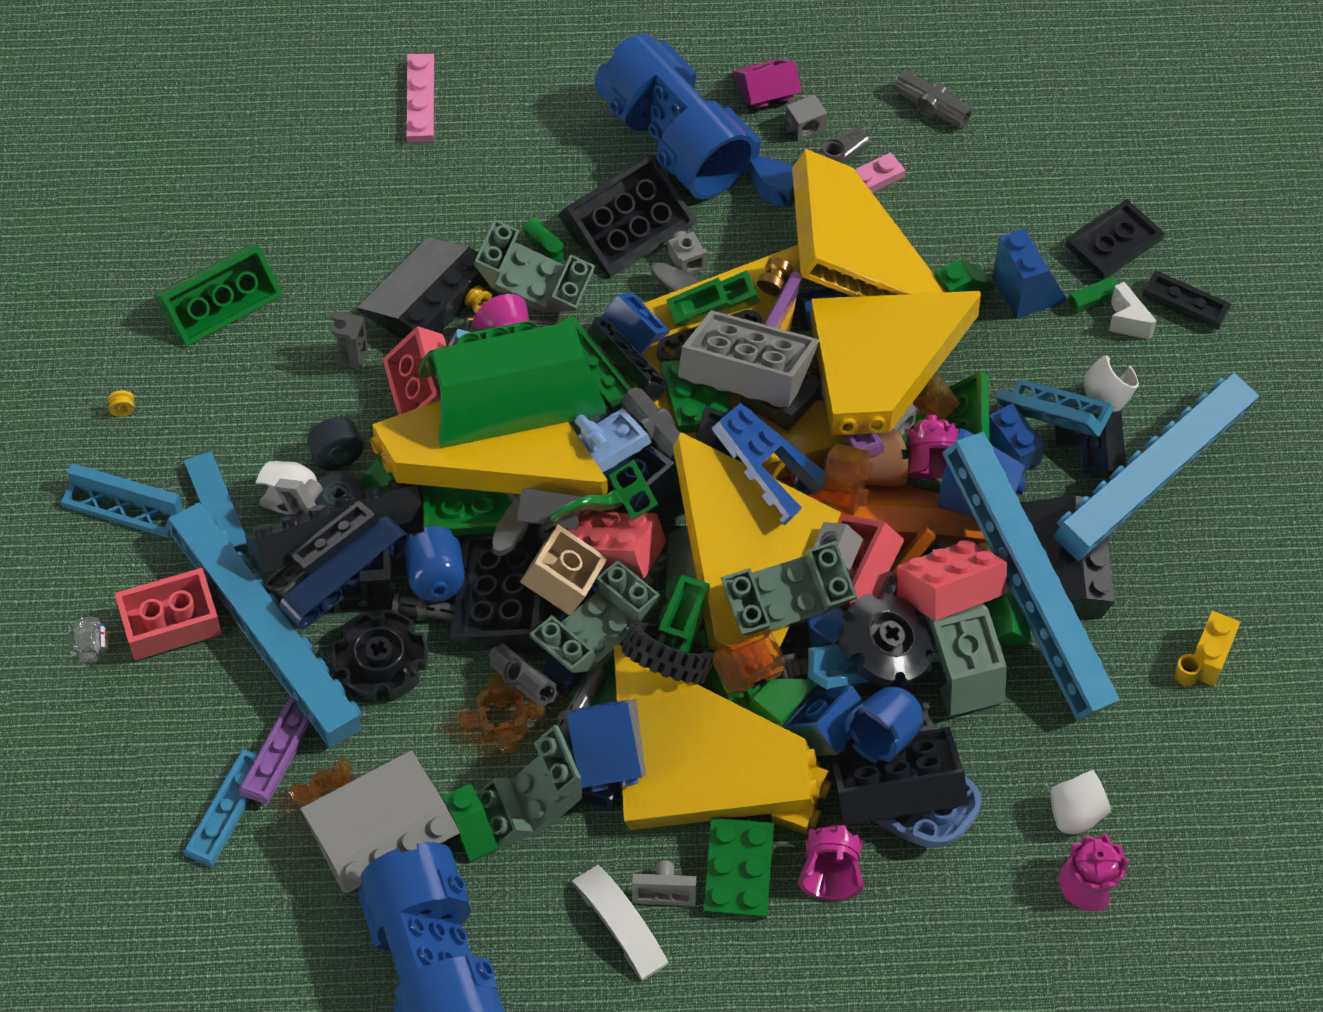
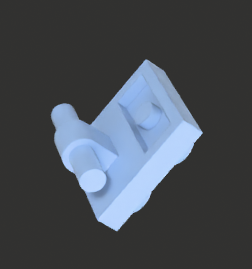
(612, 438)

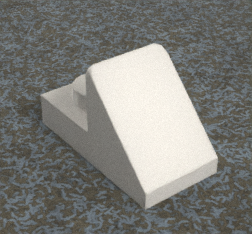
(1131, 315)

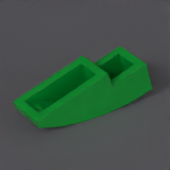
(715, 295)
(684, 614)
(1008, 620)

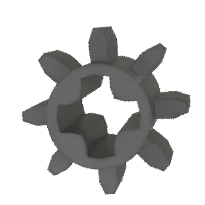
(793, 667)

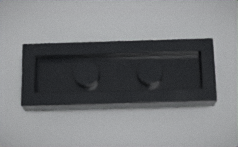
(1187, 299)
(333, 538)

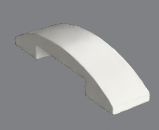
(622, 921)

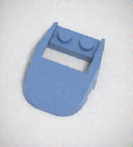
(938, 826)

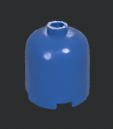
(433, 564)
(885, 724)

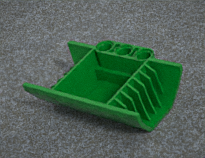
(511, 381)

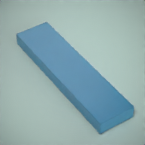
(215, 497)
(221, 815)

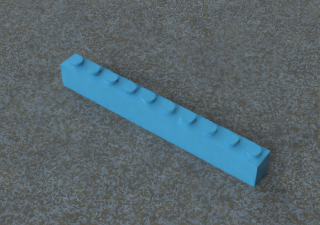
(1154, 467)
(1031, 576)
(265, 625)

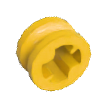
(477, 297)
(121, 403)

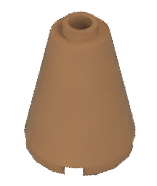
(888, 466)

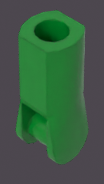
(544, 239)
(1092, 295)

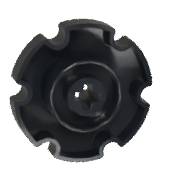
(885, 639)
(379, 655)

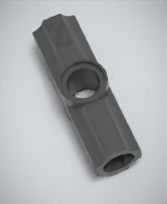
(933, 99)
(845, 146)
(654, 421)
(523, 675)

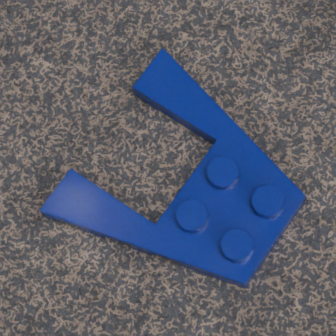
(754, 443)

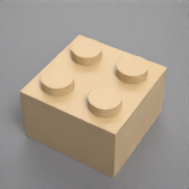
(564, 570)

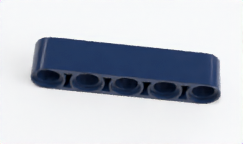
(342, 573)

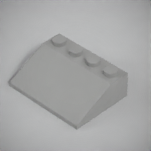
(747, 358)
(375, 815)

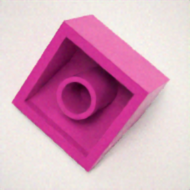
(768, 82)

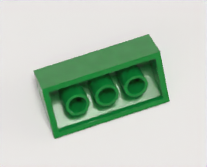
(219, 294)

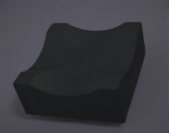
(783, 416)

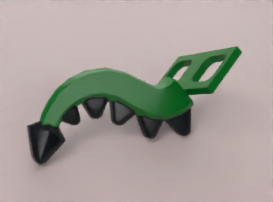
(610, 501)

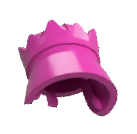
(501, 311)
(926, 445)
(832, 864)
(1092, 872)

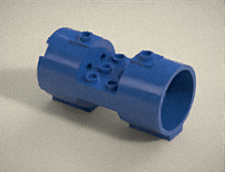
(697, 138)
(417, 913)

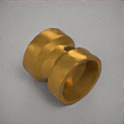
(776, 275)

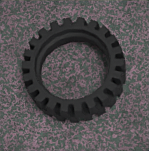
(643, 647)

